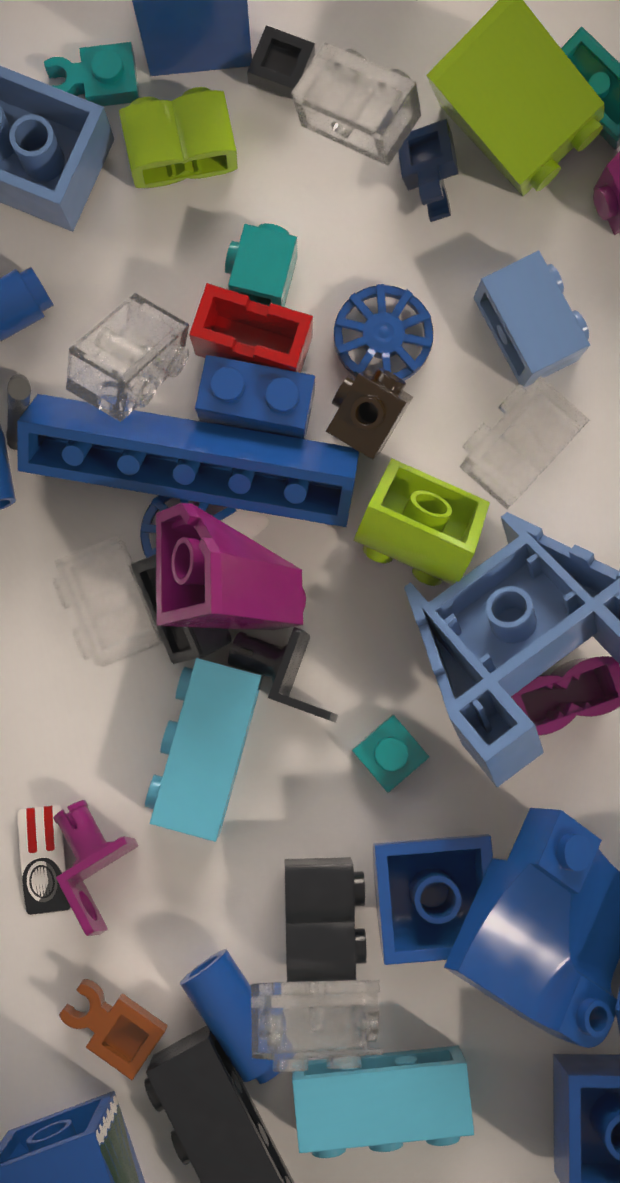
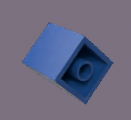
(194, 35)

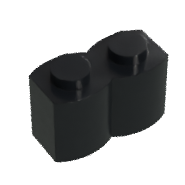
(322, 919)

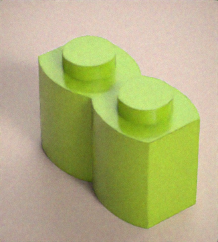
(178, 138)

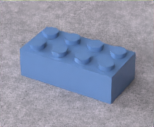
(49, 148)

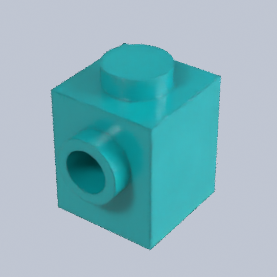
(262, 263)

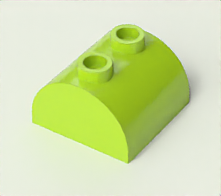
(422, 524)

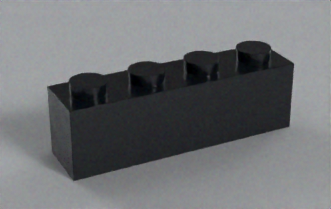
(212, 1114)

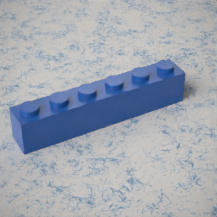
(188, 460)

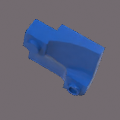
(547, 930)

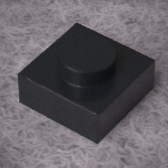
(280, 61)

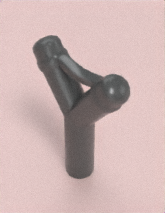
(18, 400)

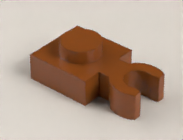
(122, 1033)

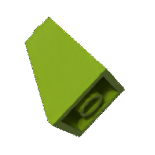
(517, 95)

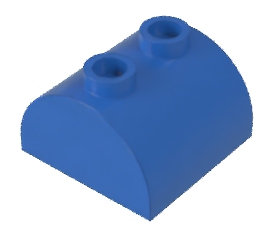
(426, 893)

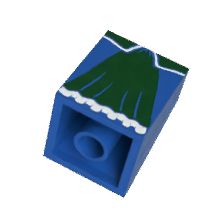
(72, 1147)

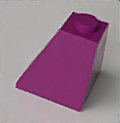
(220, 576)

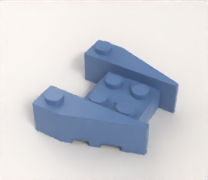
(507, 629)

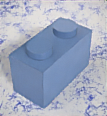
(532, 318)

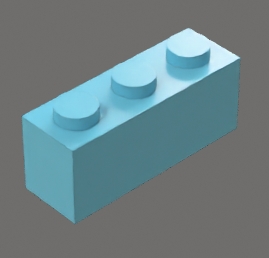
(203, 749)
(383, 1102)

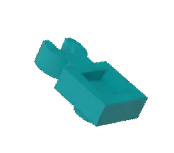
(104, 74)

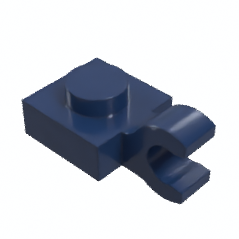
(425, 161)

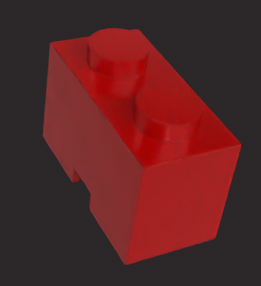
(249, 331)

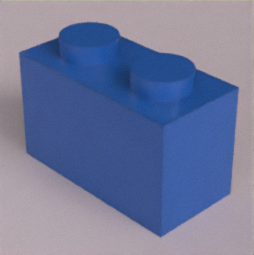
(255, 397)

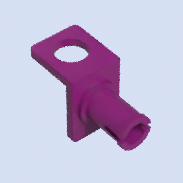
(92, 855)

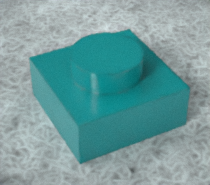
(390, 753)

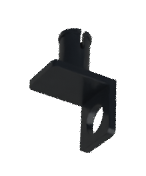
(279, 664)

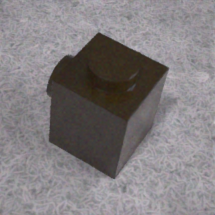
(369, 410)

